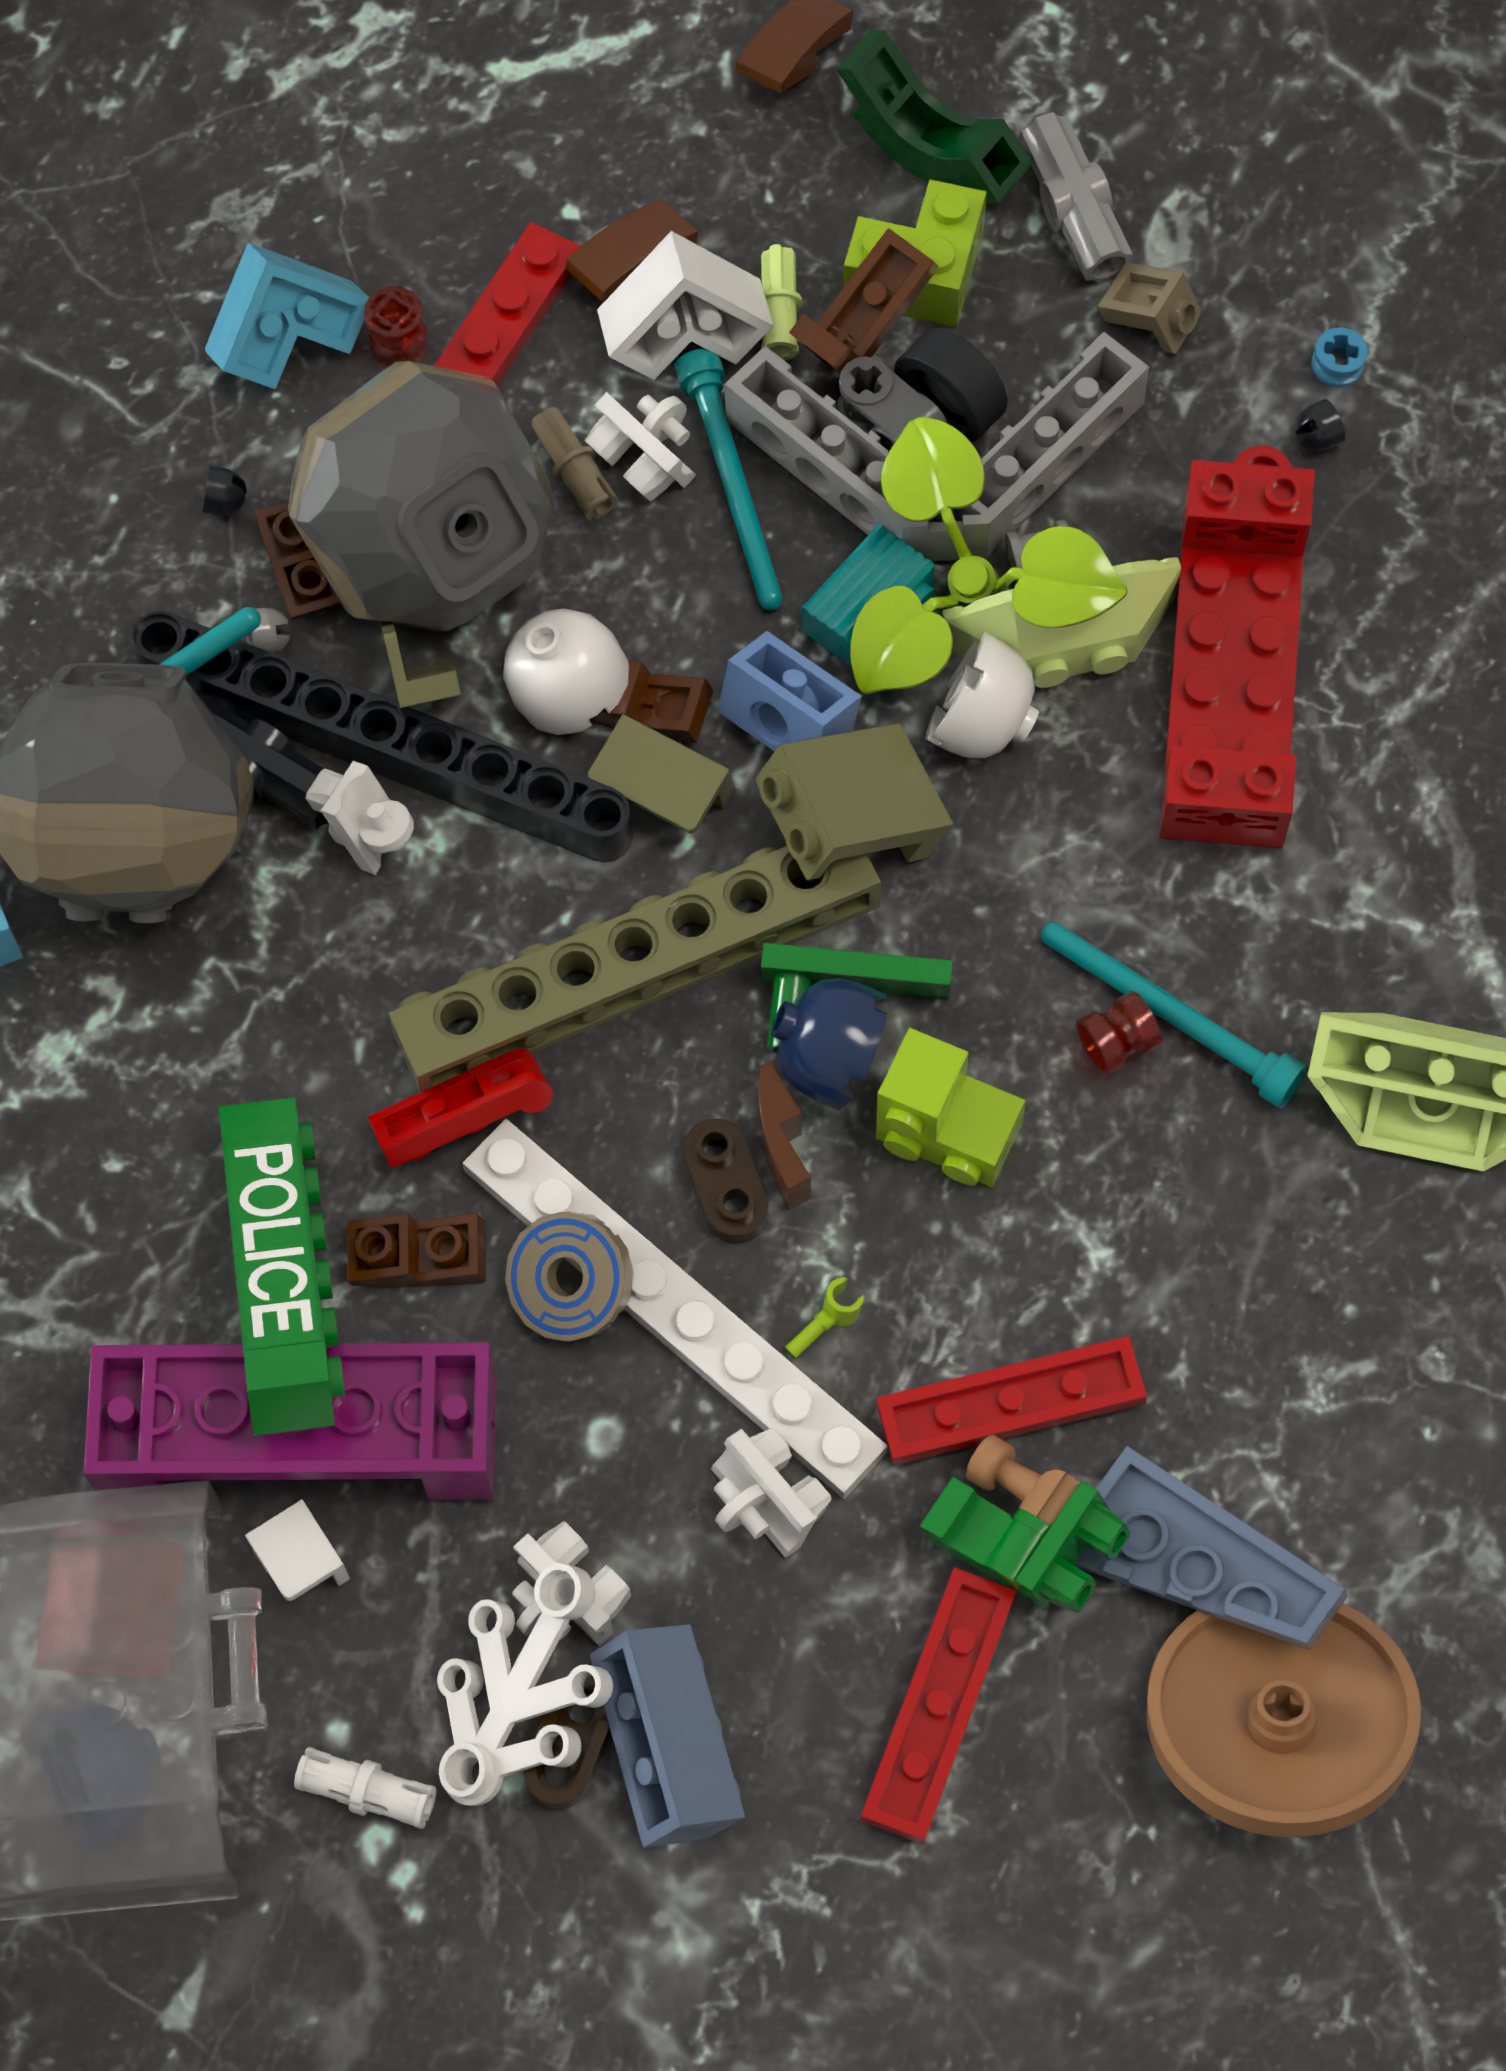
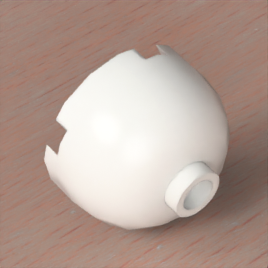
(564, 670)
(985, 702)

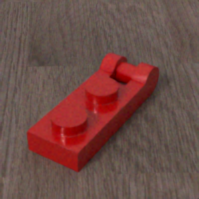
(461, 1106)

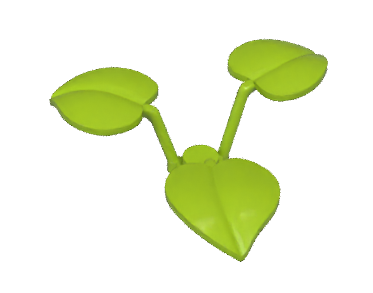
(1060, 585)

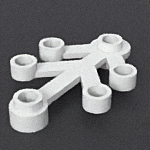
(513, 1690)

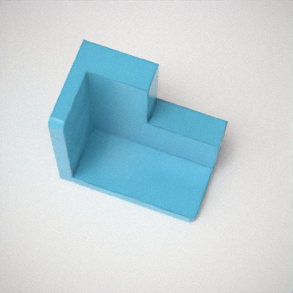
(275, 303)

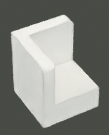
(296, 1552)

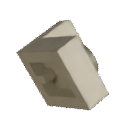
(1153, 302)

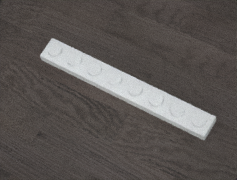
(689, 1318)

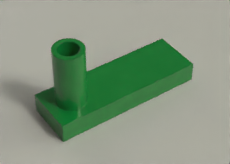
(798, 967)

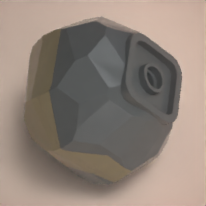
(421, 498)
(120, 791)

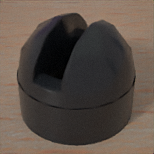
(1322, 426)
(224, 492)

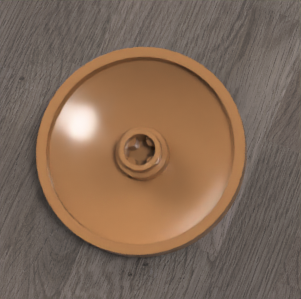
(1283, 1731)

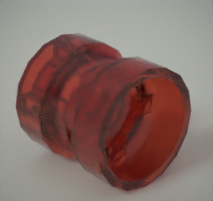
(395, 325)
(1119, 1032)

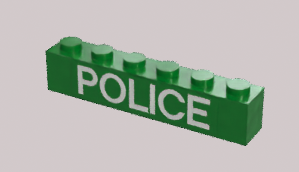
(277, 1269)

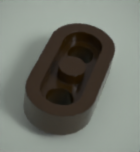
(726, 1177)
(593, 1741)

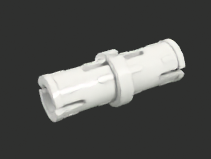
(365, 1787)

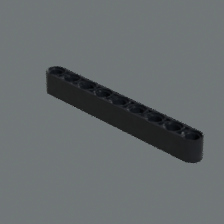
(403, 753)

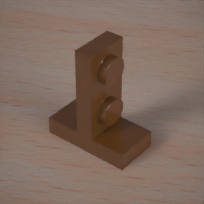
(868, 303)

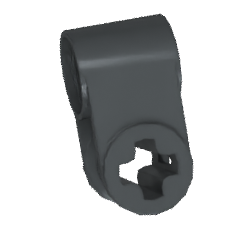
(883, 405)

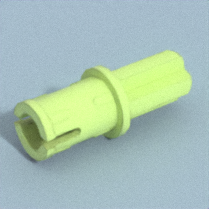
(783, 301)

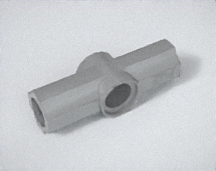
(1076, 197)

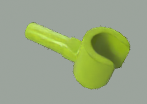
(830, 1315)

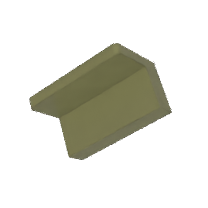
(419, 682)
(661, 775)

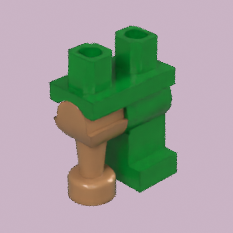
(1041, 1540)

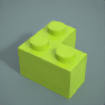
(947, 233)
(943, 1114)

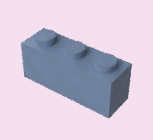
(668, 1736)

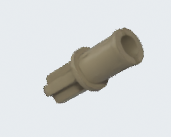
(574, 464)

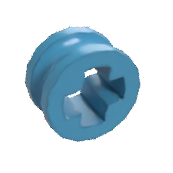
(1324, 362)

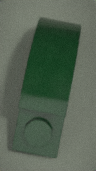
(922, 130)

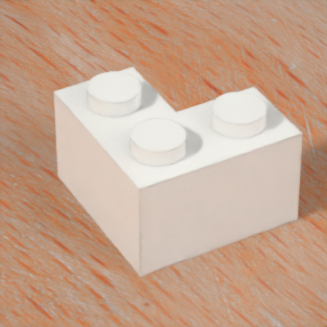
(681, 298)

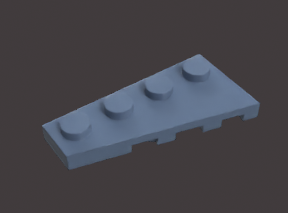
(1208, 1558)

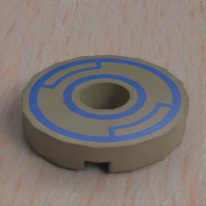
(534, 1284)

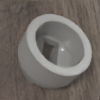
(265, 635)

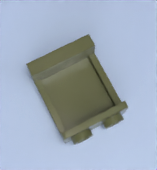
(852, 798)

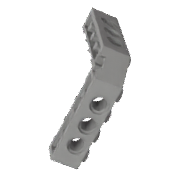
(1019, 471)

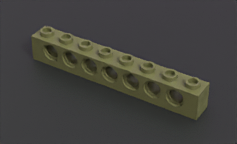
(622, 986)

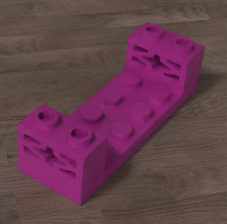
(188, 1417)

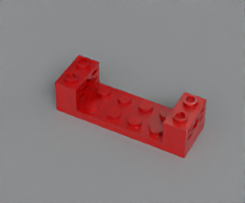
(1236, 655)

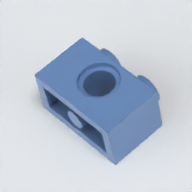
(784, 695)

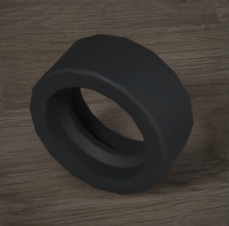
(955, 380)

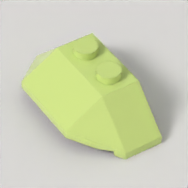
(1095, 645)
(1414, 1086)

